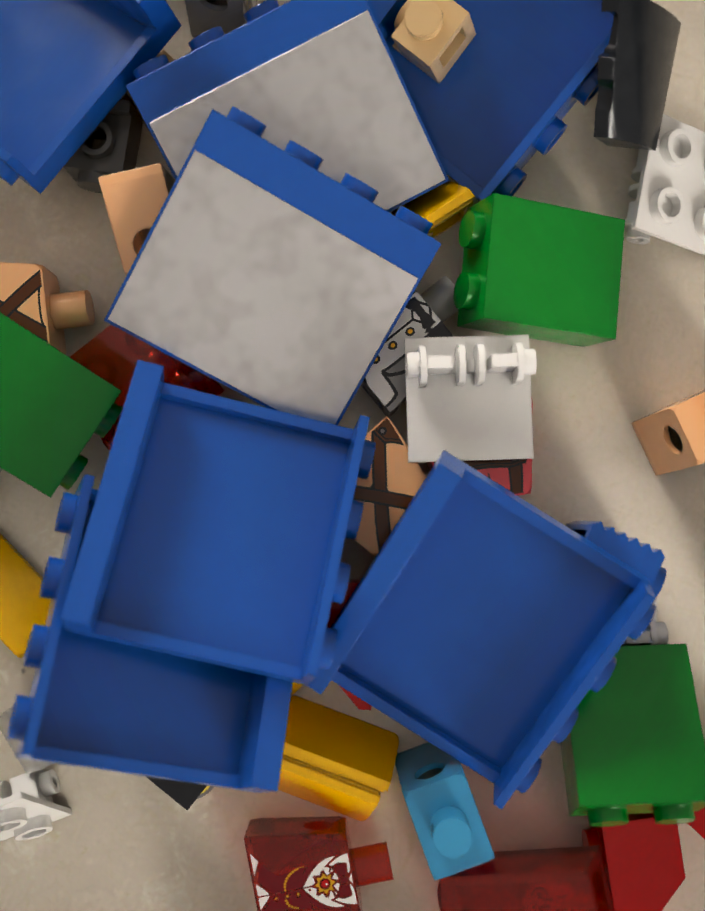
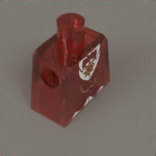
(311, 864)

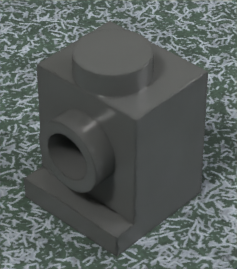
(119, 153)

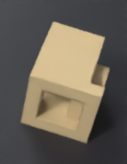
(432, 34)

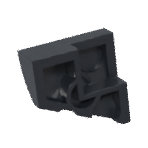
(635, 73)

